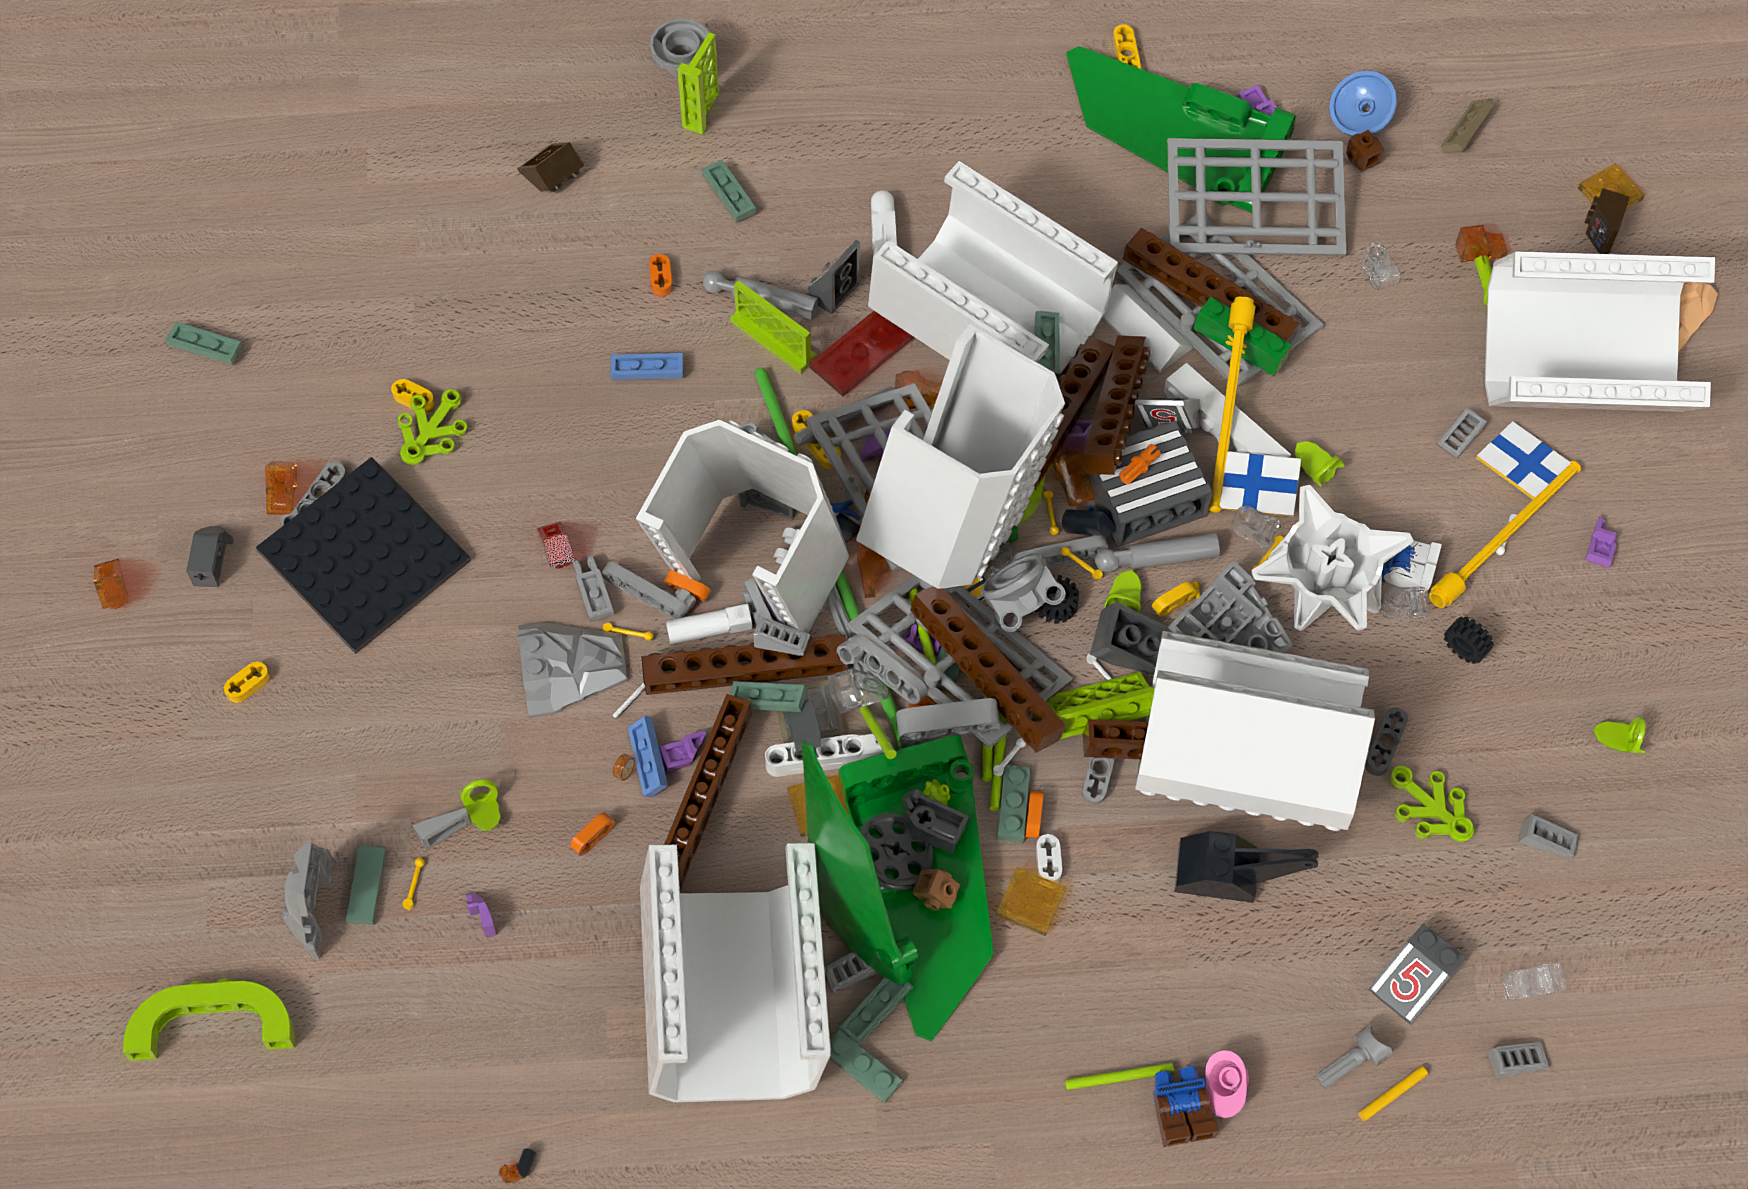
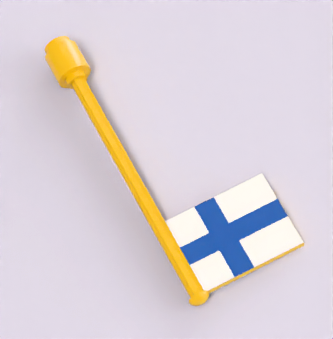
(1531, 469)
(1245, 478)

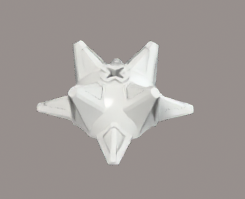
(1331, 563)

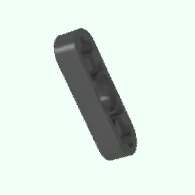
(1378, 748)

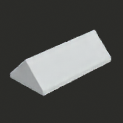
(1135, 317)

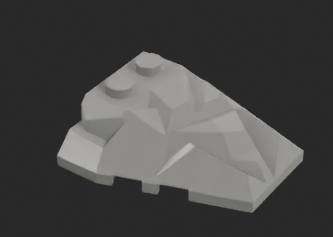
(1233, 614)
(567, 664)
(311, 868)

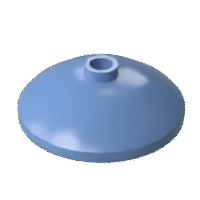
(1354, 95)

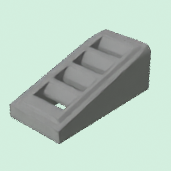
(1471, 417)
(765, 639)
(441, 827)
(1535, 840)
(856, 977)
(1500, 1071)

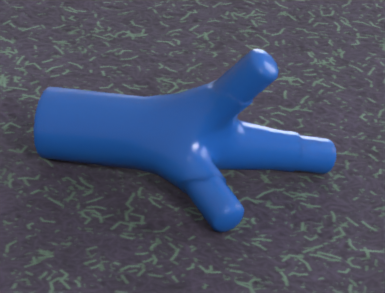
(843, 508)

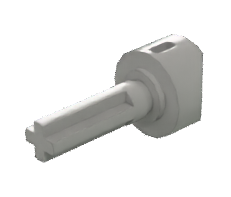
(1367, 1049)

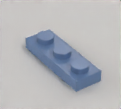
(646, 366)
(647, 756)

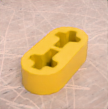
(412, 389)
(1174, 599)
(246, 682)

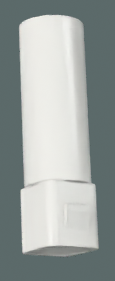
(709, 624)

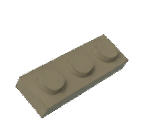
(1467, 125)

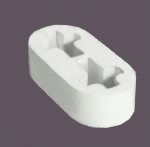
(1054, 859)

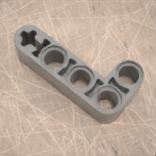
(946, 720)

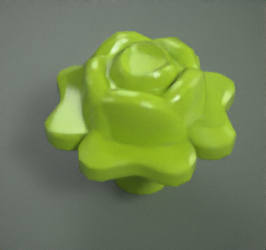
(937, 792)

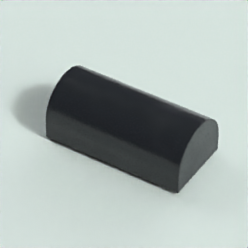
(1087, 523)

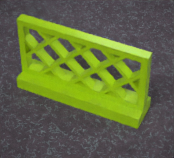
(698, 86)
(772, 328)
(1113, 706)

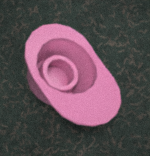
(1226, 1083)

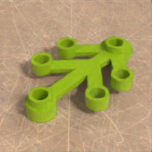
(429, 429)
(1433, 807)

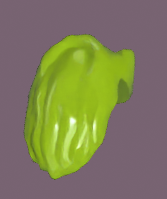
(1317, 462)
(1125, 591)
(1622, 736)
(482, 807)

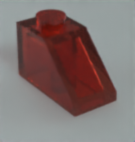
(556, 545)

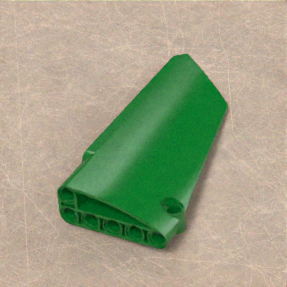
(1147, 109)
(848, 880)
(949, 942)

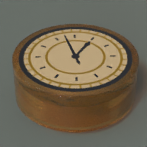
(623, 767)

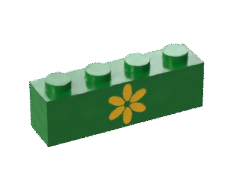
(1259, 344)

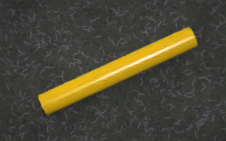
(1393, 1093)

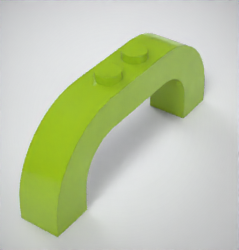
(202, 998)

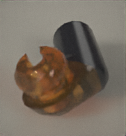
(518, 1171)

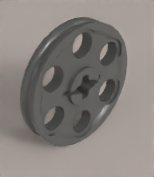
(903, 849)

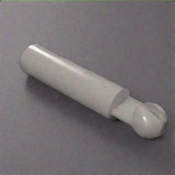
(783, 299)
(1160, 552)

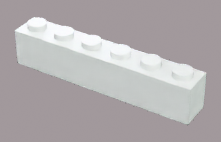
(1245, 433)

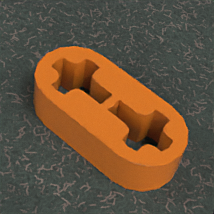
(656, 275)
(696, 589)
(1034, 814)
(592, 833)

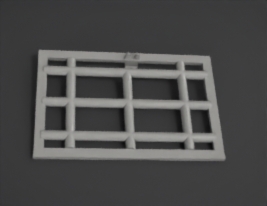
(1256, 196)
(1189, 316)
(875, 428)
(935, 673)

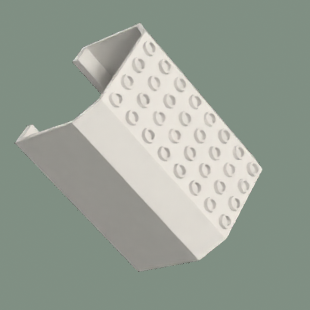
(994, 271)
(1590, 331)
(994, 417)
(725, 461)
(1256, 731)
(733, 985)

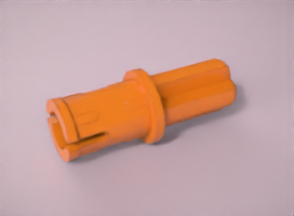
(1139, 464)

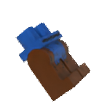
(1183, 1108)

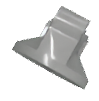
(676, 43)
(1021, 589)

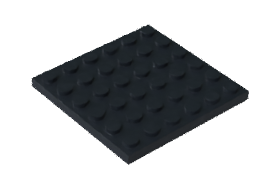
(363, 554)

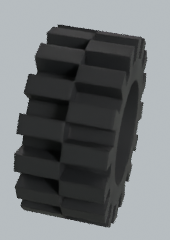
(1061, 611)
(1468, 640)

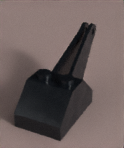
(1231, 867)

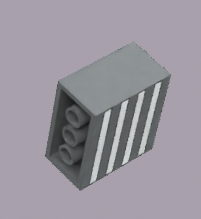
(1159, 499)

